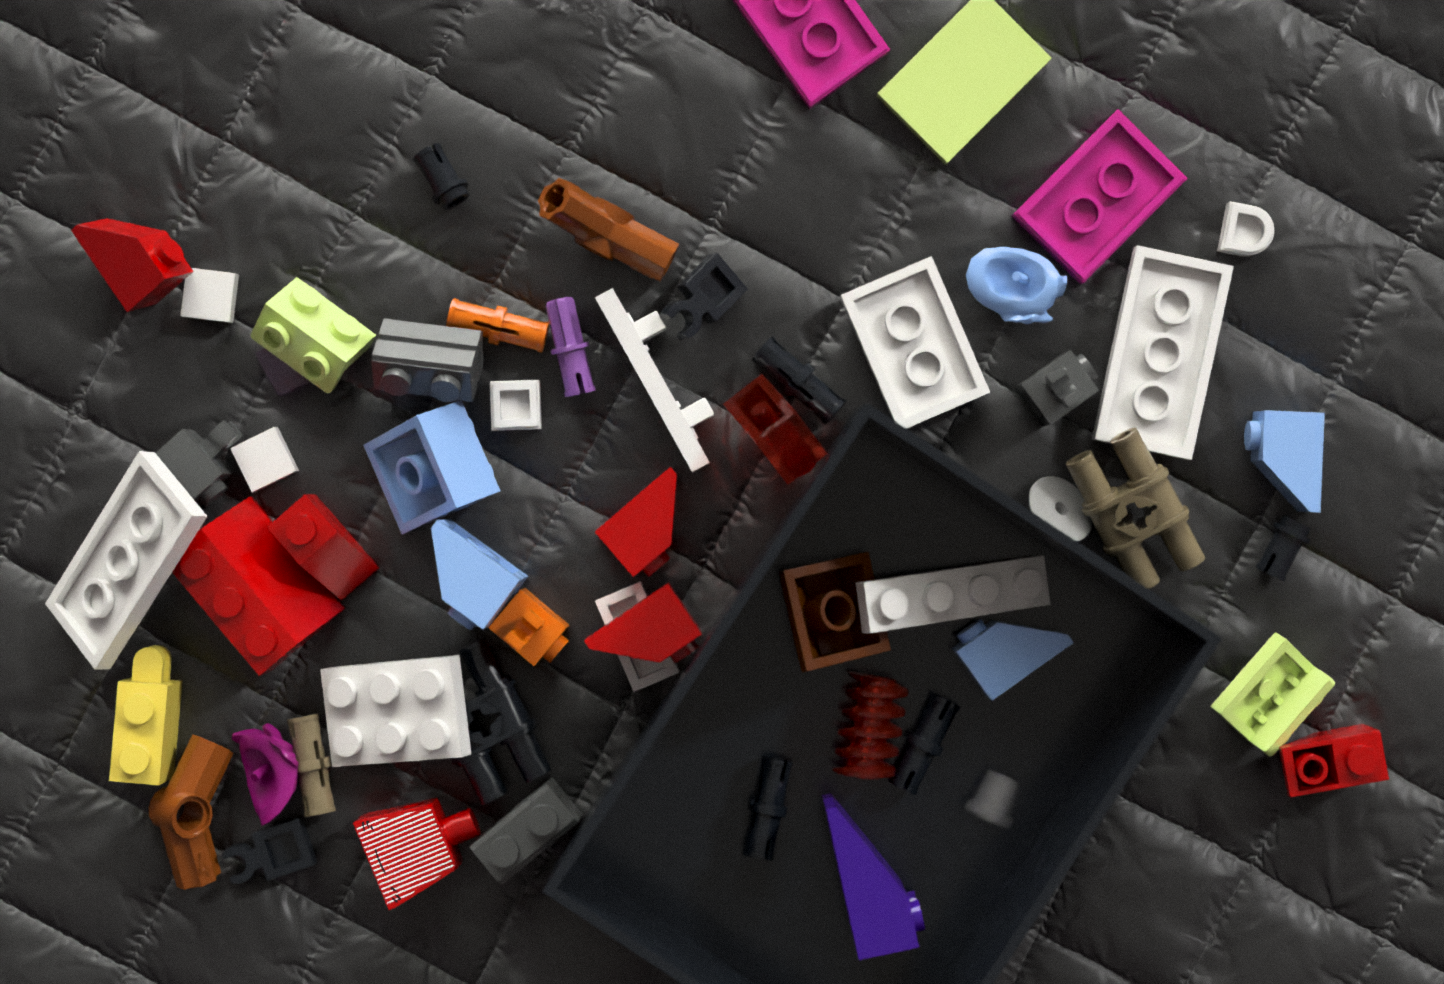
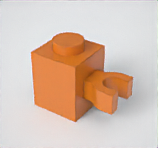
(531, 628)

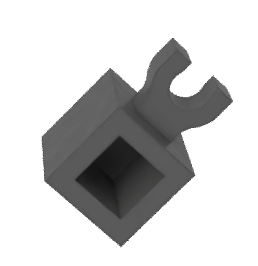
(1059, 387)
(198, 463)

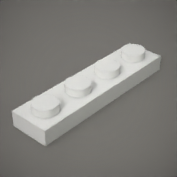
(952, 594)

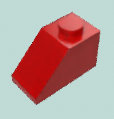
(134, 260)
(644, 526)
(323, 546)
(650, 629)

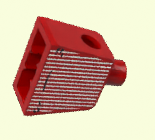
(413, 846)

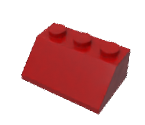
(254, 587)

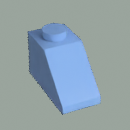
(1289, 454)
(1006, 652)

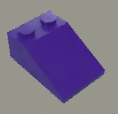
(876, 902)

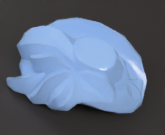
(1015, 283)

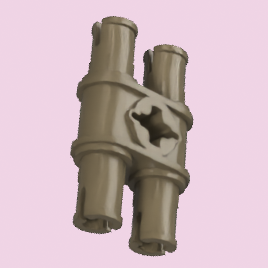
(1149, 490)

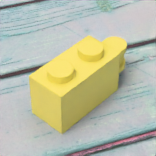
(146, 720)

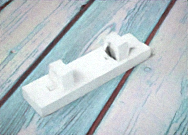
(631, 337)

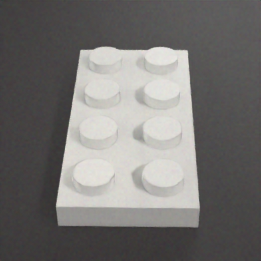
(1163, 350)
(125, 560)

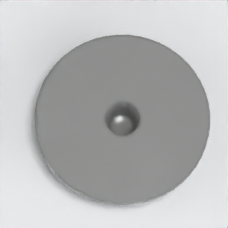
(1060, 506)

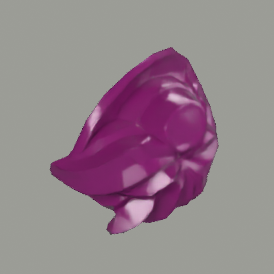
(269, 769)

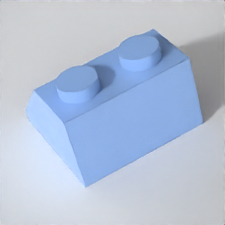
(431, 466)
(472, 576)

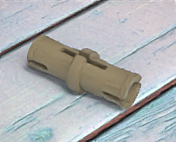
(312, 765)

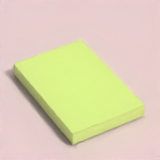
(963, 77)

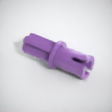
(569, 346)

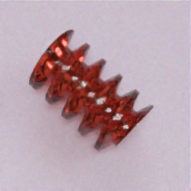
(871, 727)

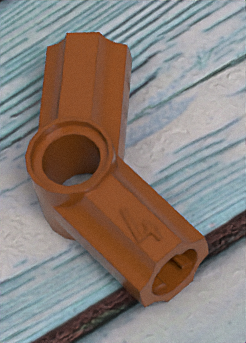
(606, 229)
(189, 838)

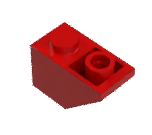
(1333, 760)

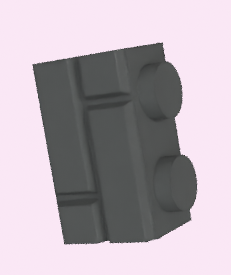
(427, 360)
(526, 831)

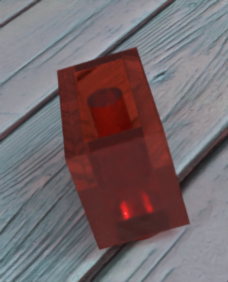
(775, 429)

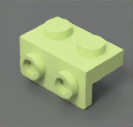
(311, 334)
(1272, 695)

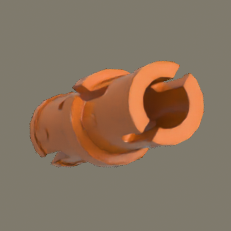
(498, 325)

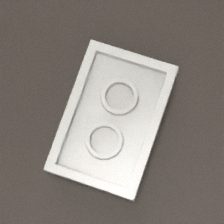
(914, 343)
(396, 711)

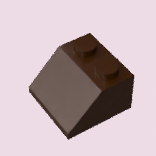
(826, 612)

